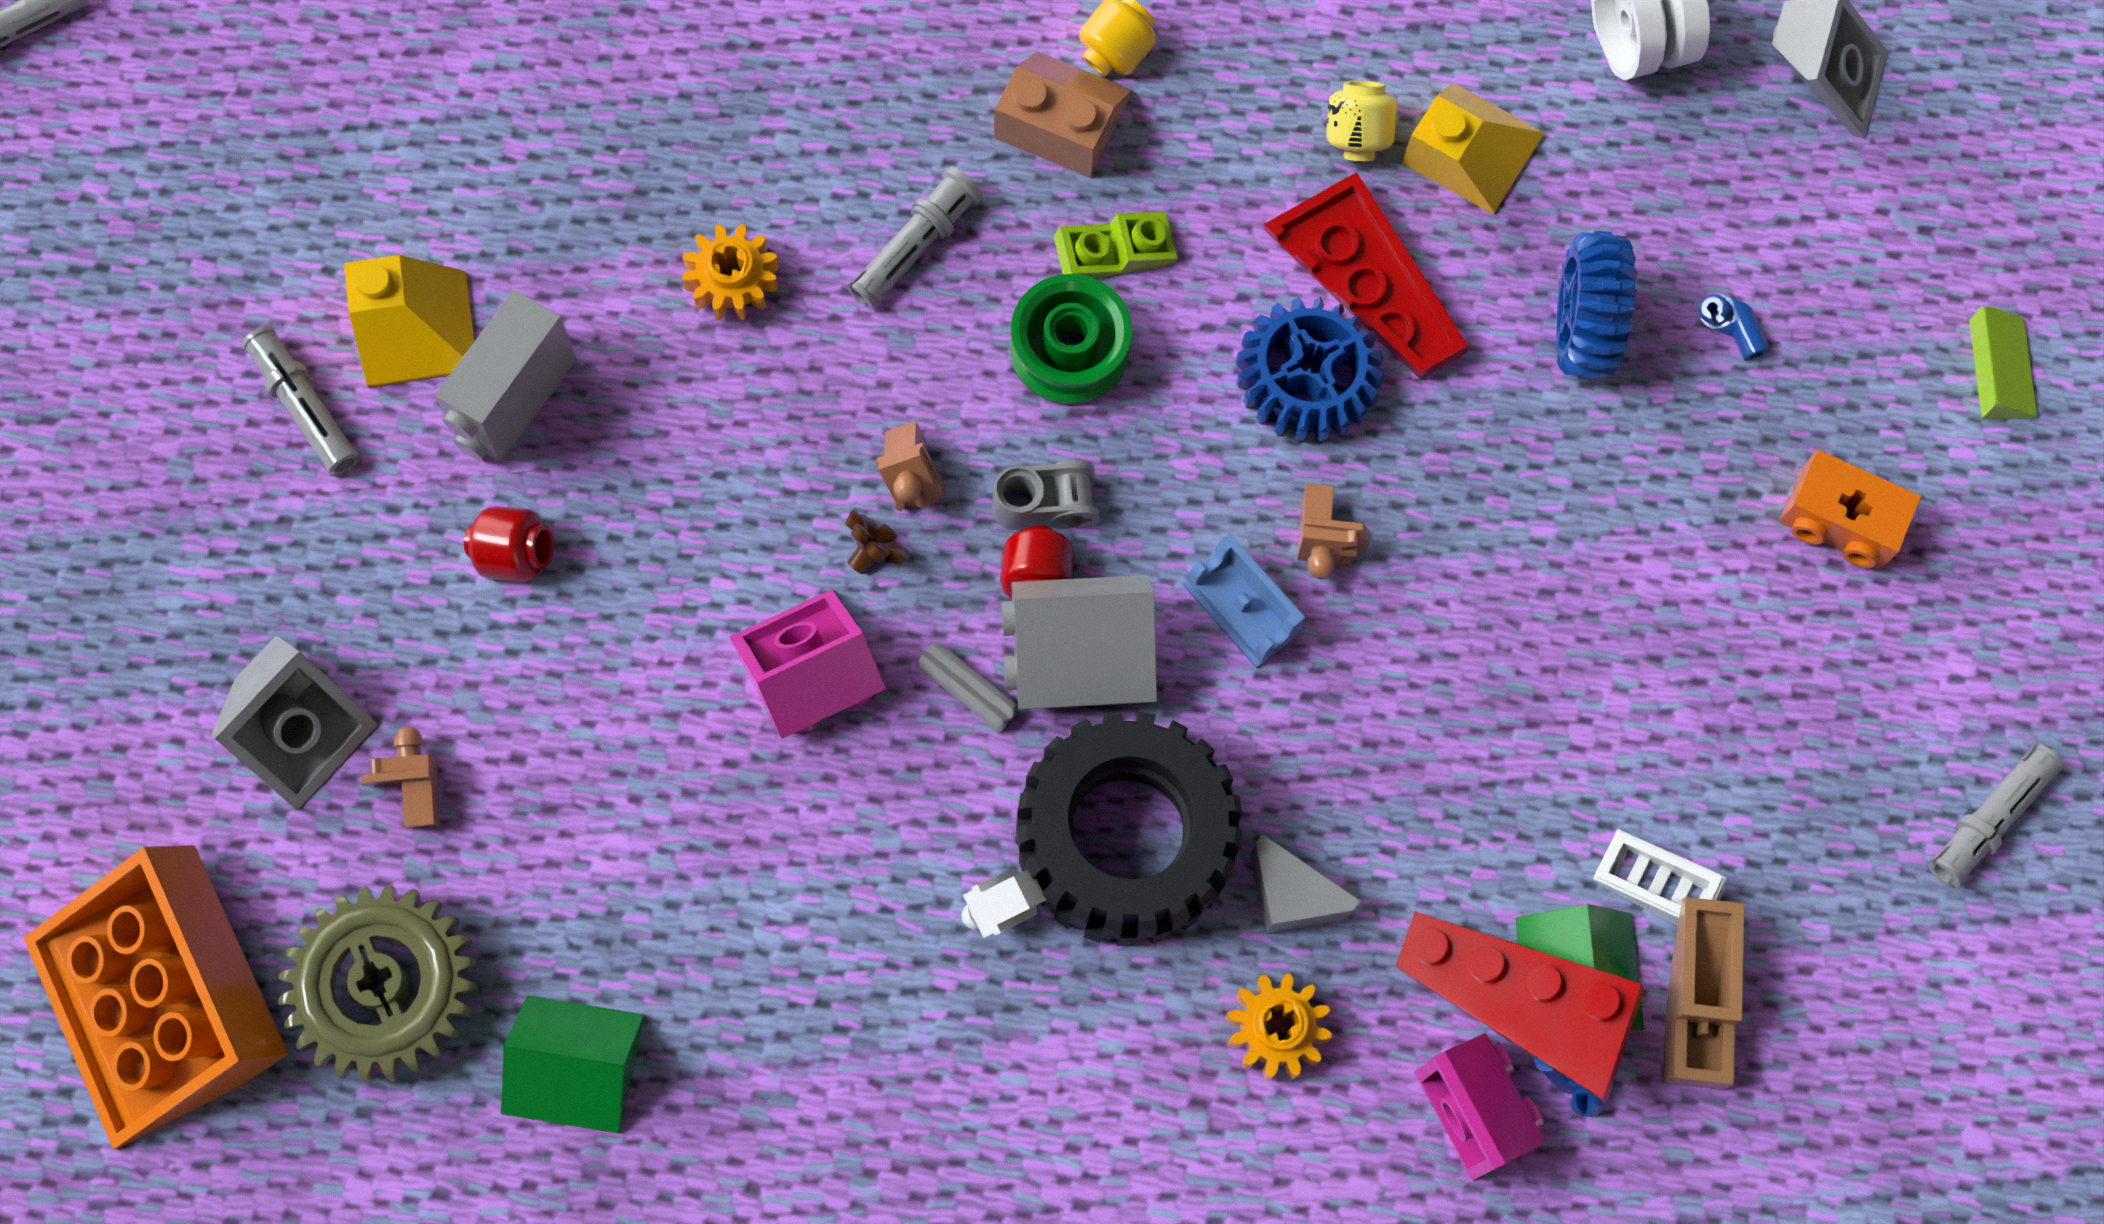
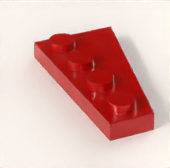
(1365, 266)
(1544, 1004)

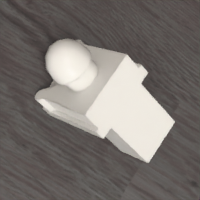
(1002, 902)

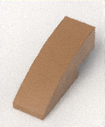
(1704, 994)

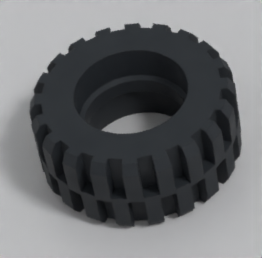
(1142, 754)

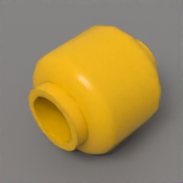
(1117, 37)

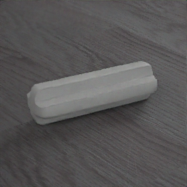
(968, 686)

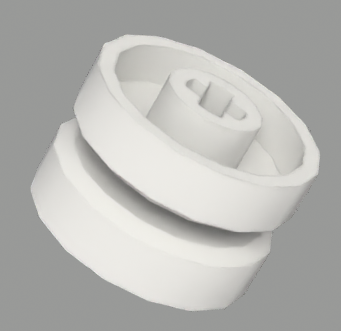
(1650, 34)

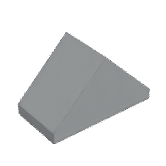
(1295, 893)

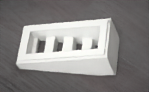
(1690, 873)

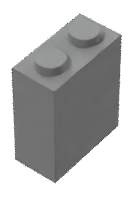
(505, 377)
(1081, 642)

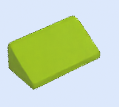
(2002, 365)

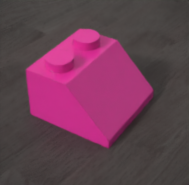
(808, 663)
(1481, 1105)

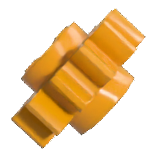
(743, 286)
(1268, 1047)

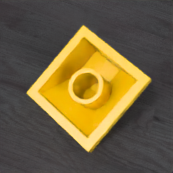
(1471, 146)
(408, 318)

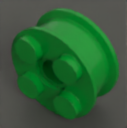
(1070, 371)

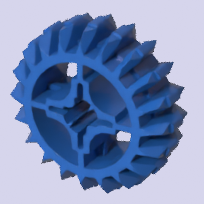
(1595, 305)
(1275, 390)

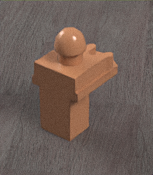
(909, 468)
(1325, 540)
(416, 773)

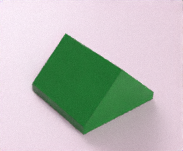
(1586, 936)
(570, 1064)

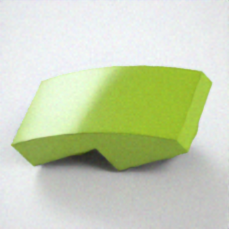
(1124, 246)

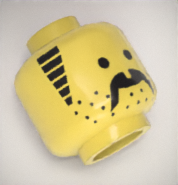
(1361, 119)

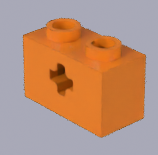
(1877, 510)

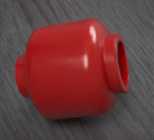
(509, 544)
(1036, 556)

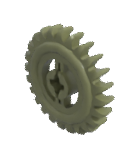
(403, 1032)

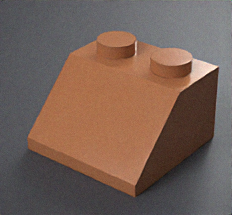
(1059, 112)

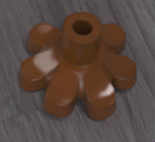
(873, 543)

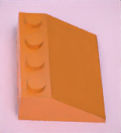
(155, 992)

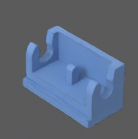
(1244, 602)

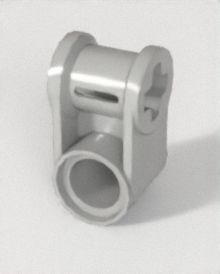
(1050, 496)

